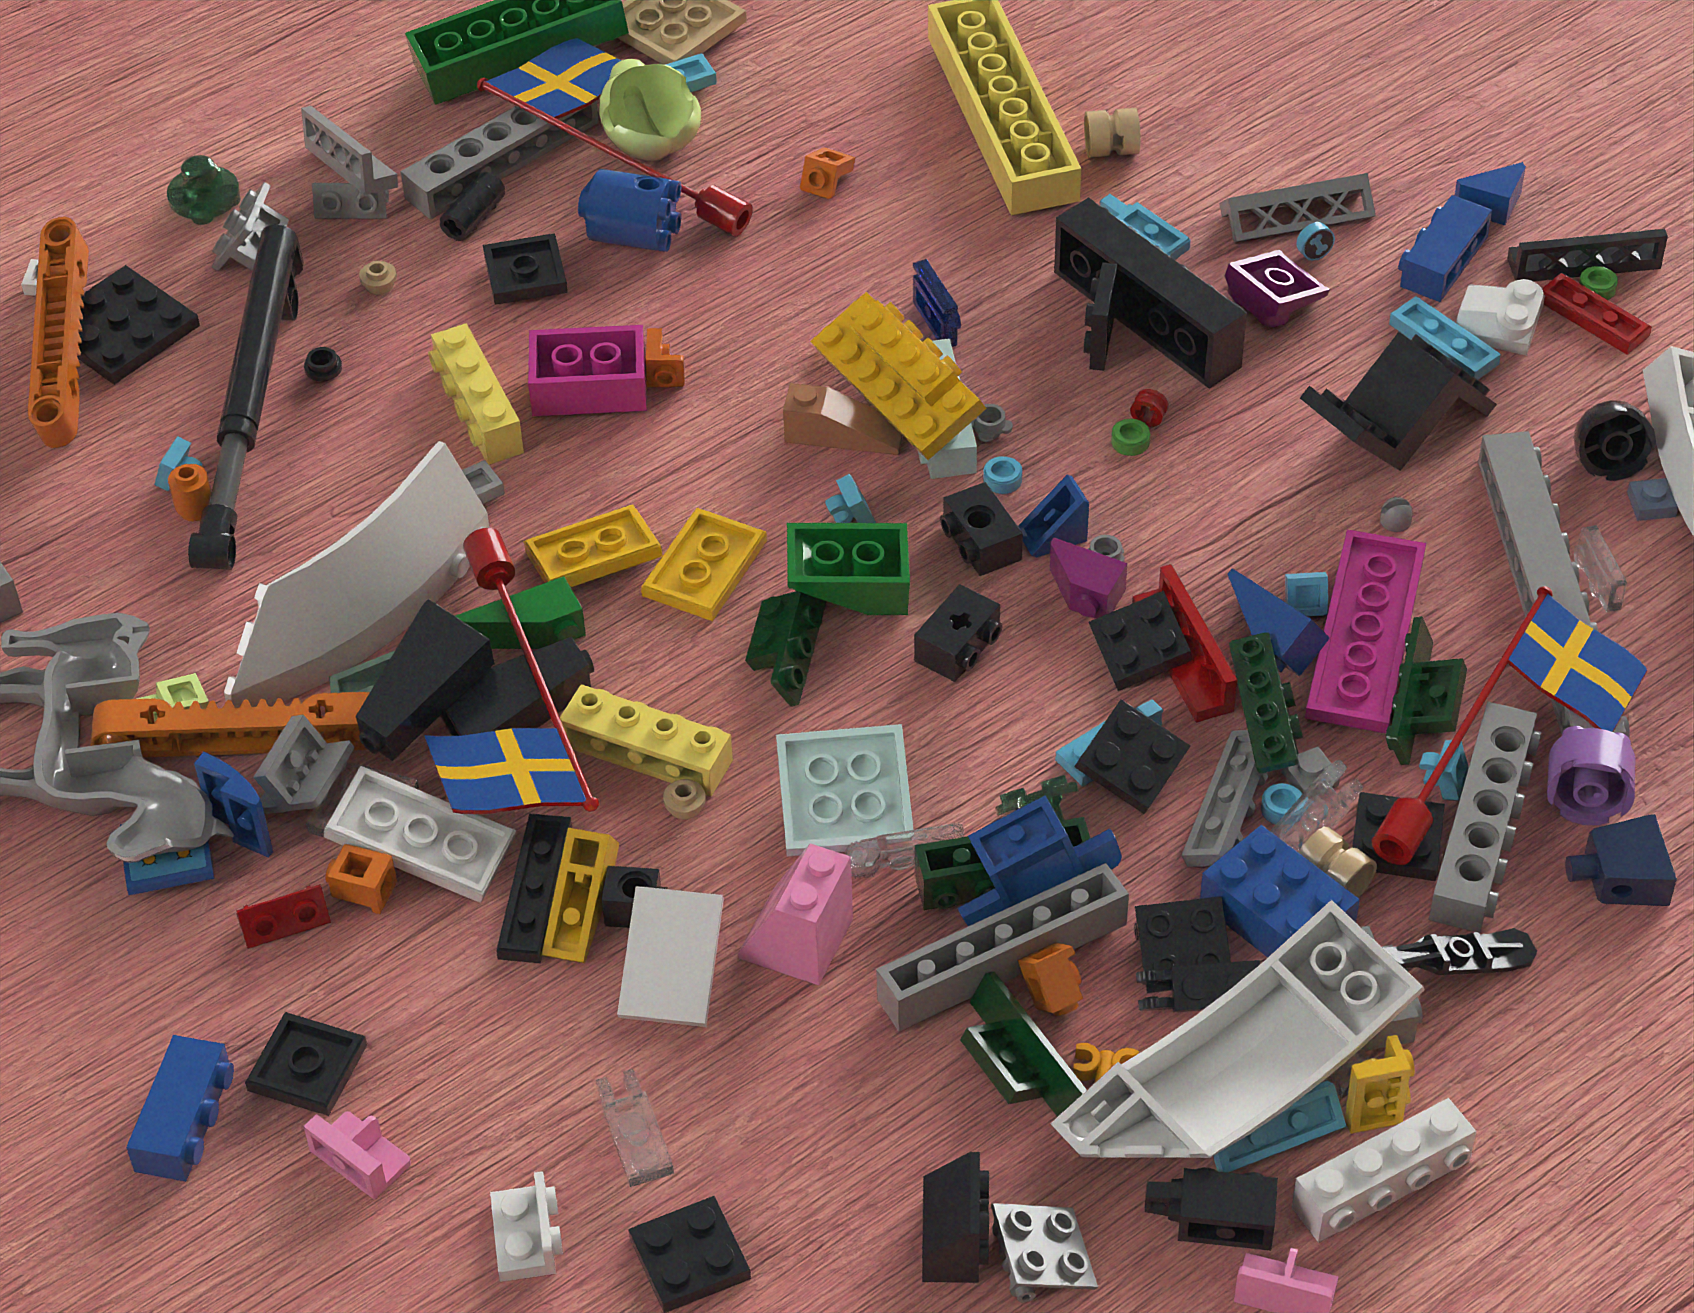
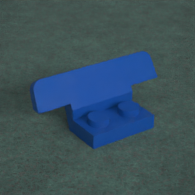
(1030, 855)

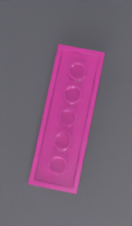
(1366, 631)

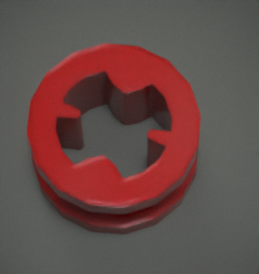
(1157, 403)

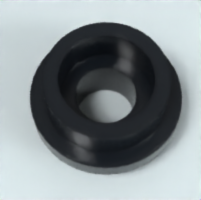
(322, 364)

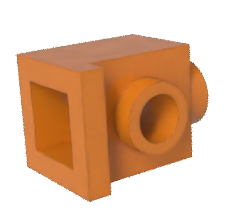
(362, 877)
(1052, 979)

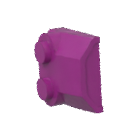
(1272, 287)

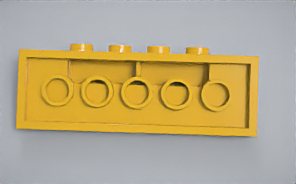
(899, 373)

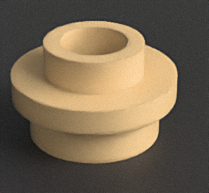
(378, 277)
(681, 806)

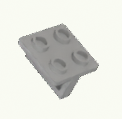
(245, 229)
(300, 768)

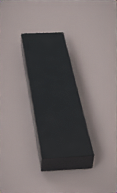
(533, 889)

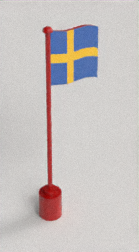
(572, 79)
(1560, 660)
(511, 765)

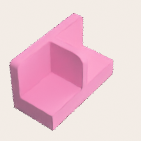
(357, 1151)
(1284, 1286)

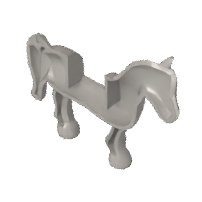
(90, 665)

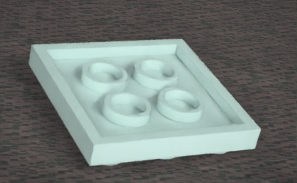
(843, 786)

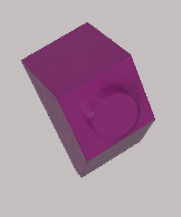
(1087, 579)

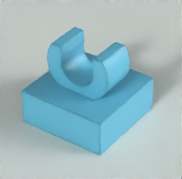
(175, 456)
(849, 504)
(1307, 592)
(1454, 775)

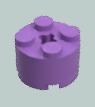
(1591, 775)

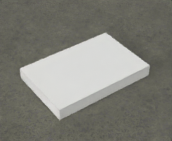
(670, 956)

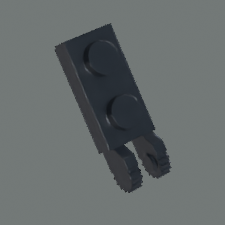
(1193, 985)

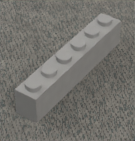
(956, 964)

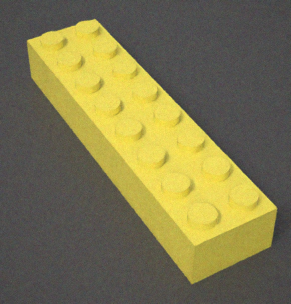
(1004, 105)

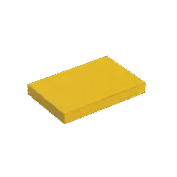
(594, 547)
(704, 564)

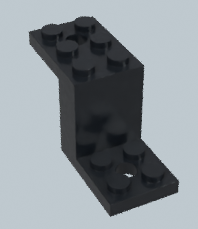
(1400, 399)

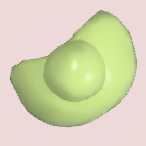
(648, 110)

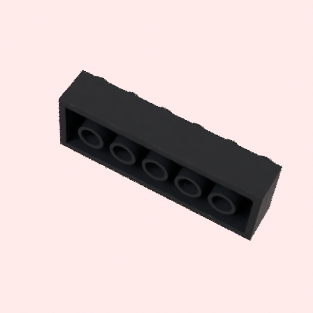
(1153, 293)

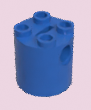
(631, 209)

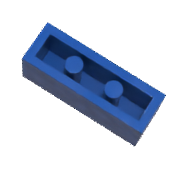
(1444, 248)
(180, 1108)

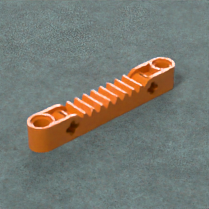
(55, 348)
(222, 729)

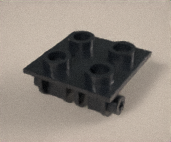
(1181, 935)

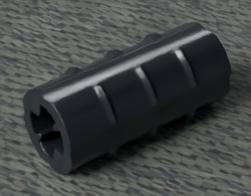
(472, 206)

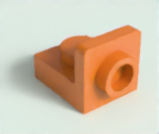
(823, 170)
(661, 367)

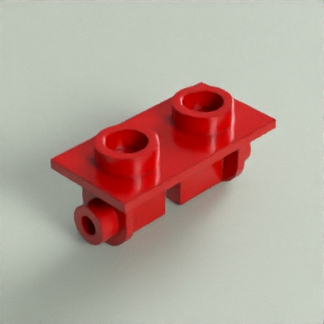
(283, 916)

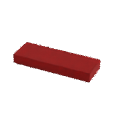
(1595, 314)

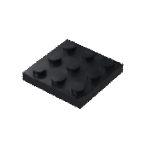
(129, 324)

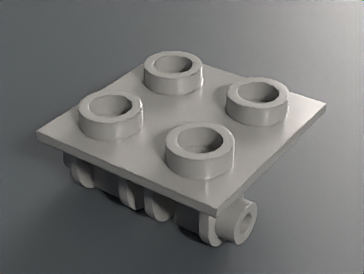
(1041, 1249)

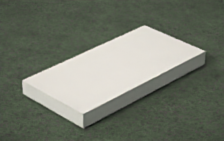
(420, 833)

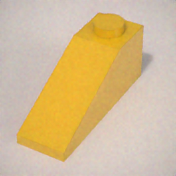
(579, 894)

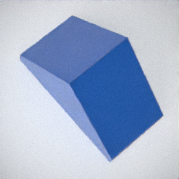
(1494, 190)
(1060, 516)

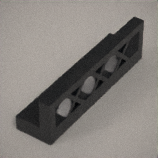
(1573, 255)

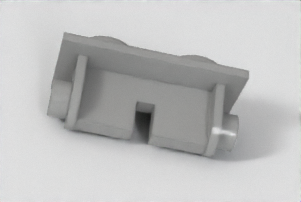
(347, 202)

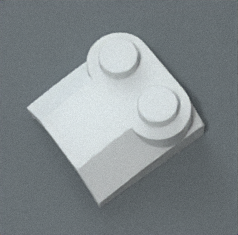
(1503, 315)

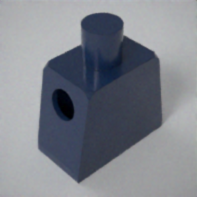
(1626, 863)

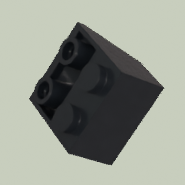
(955, 1221)

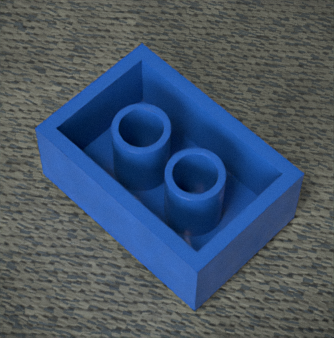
(1271, 890)

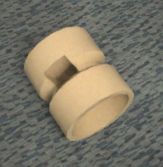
(1112, 132)
(1344, 865)

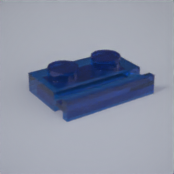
(935, 303)

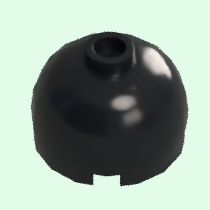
(1614, 440)

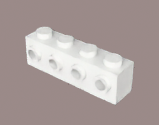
(1383, 1169)

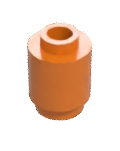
(189, 490)

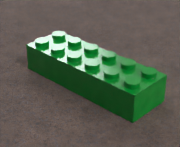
(503, 37)

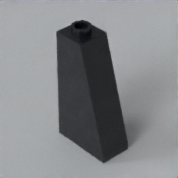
(422, 679)
(509, 694)

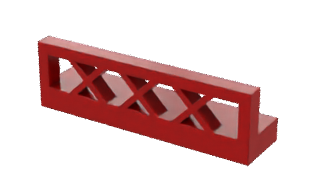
(1207, 681)

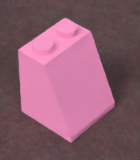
(804, 917)

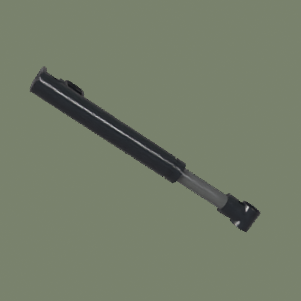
(269, 300)

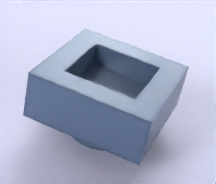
(1652, 499)

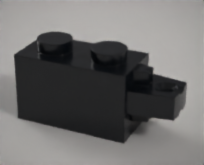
(1218, 1207)

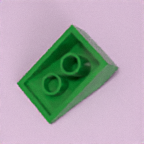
(851, 565)

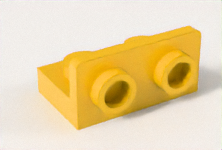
(1380, 1089)

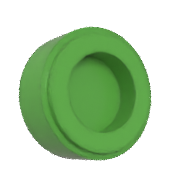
(1600, 280)
(1130, 437)

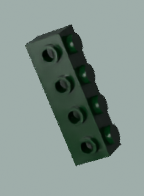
(953, 874)

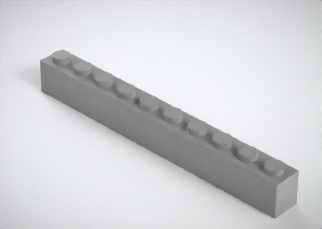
(1533, 535)

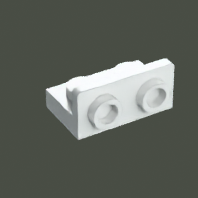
(524, 1231)

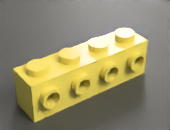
(476, 394)
(646, 738)

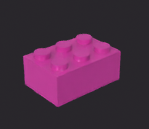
(587, 370)

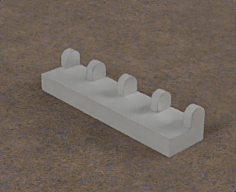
(1225, 803)

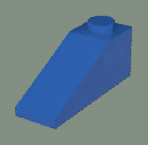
(1292, 634)

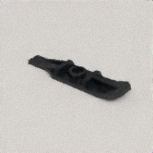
(1479, 953)

